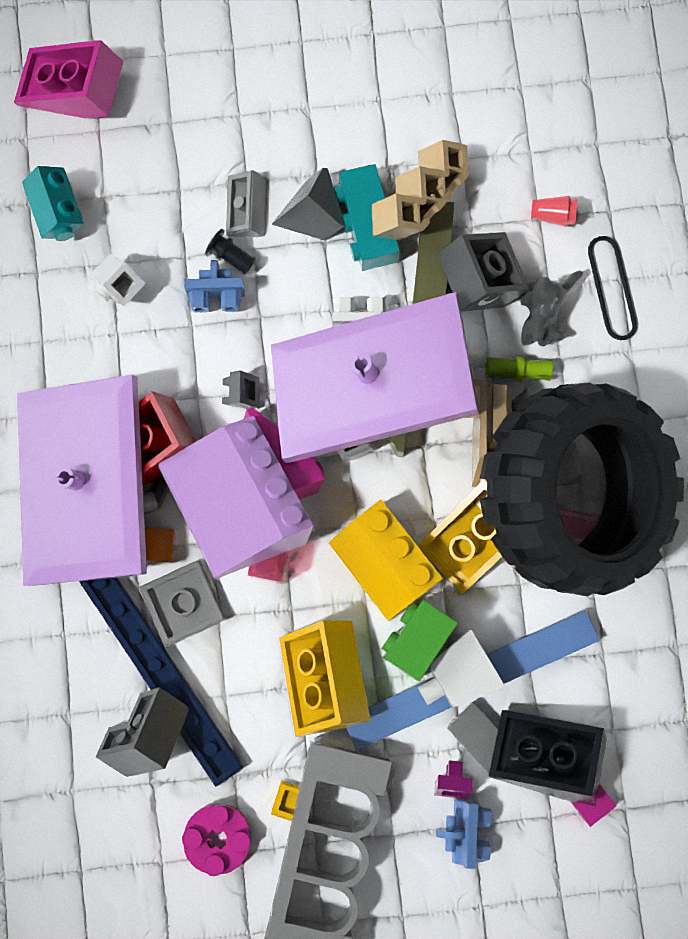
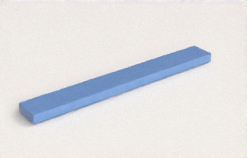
(509, 662)

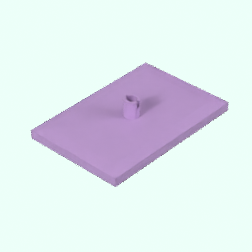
(373, 378)
(81, 482)

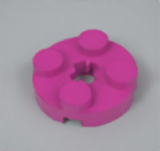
(216, 859)

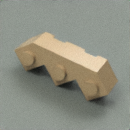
(421, 191)

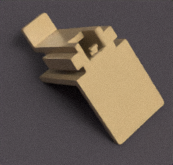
(493, 406)

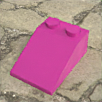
(70, 79)

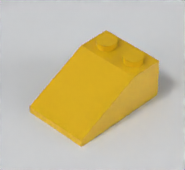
(463, 543)

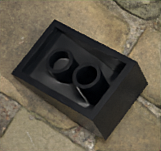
(549, 756)

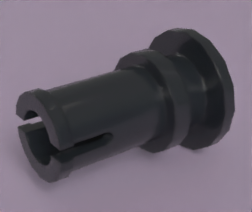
(229, 252)

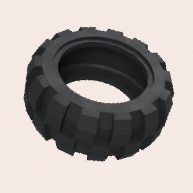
(638, 499)

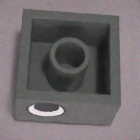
(483, 271)

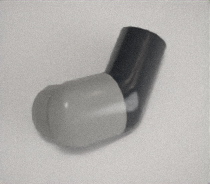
(155, 498)

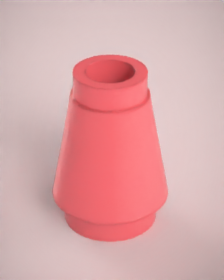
(555, 210)

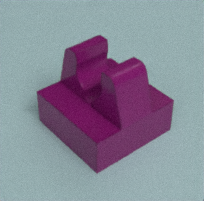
(453, 783)

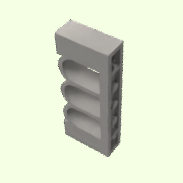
(340, 768)

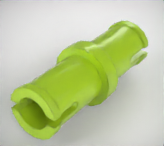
(519, 368)

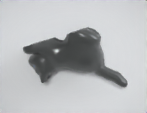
(544, 302)

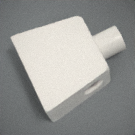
(461, 673)

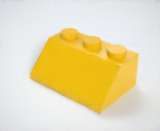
(385, 560)
(324, 677)

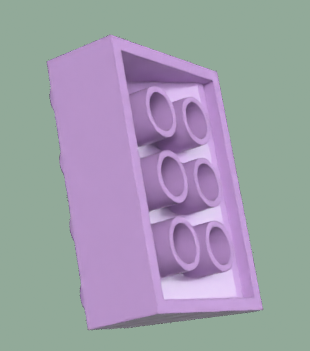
(236, 498)

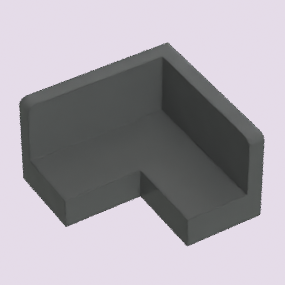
(147, 737)

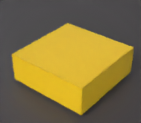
(285, 800)

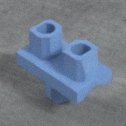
(214, 283)
(461, 834)

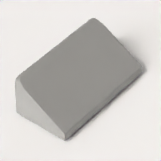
(246, 205)
(475, 733)

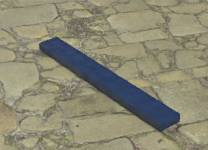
(161, 671)

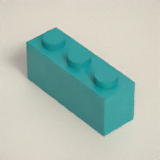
(358, 191)

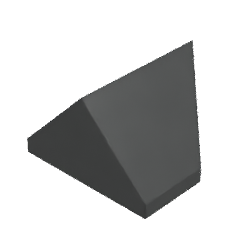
(313, 209)

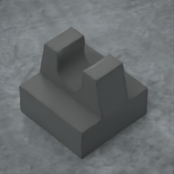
(242, 390)

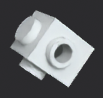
(116, 280)

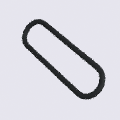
(625, 287)

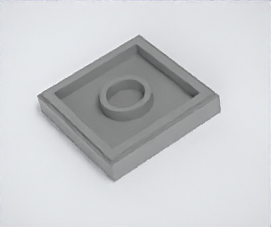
(182, 603)

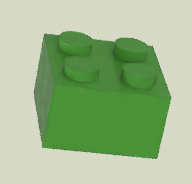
(418, 640)

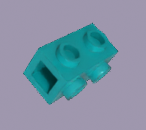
(52, 203)

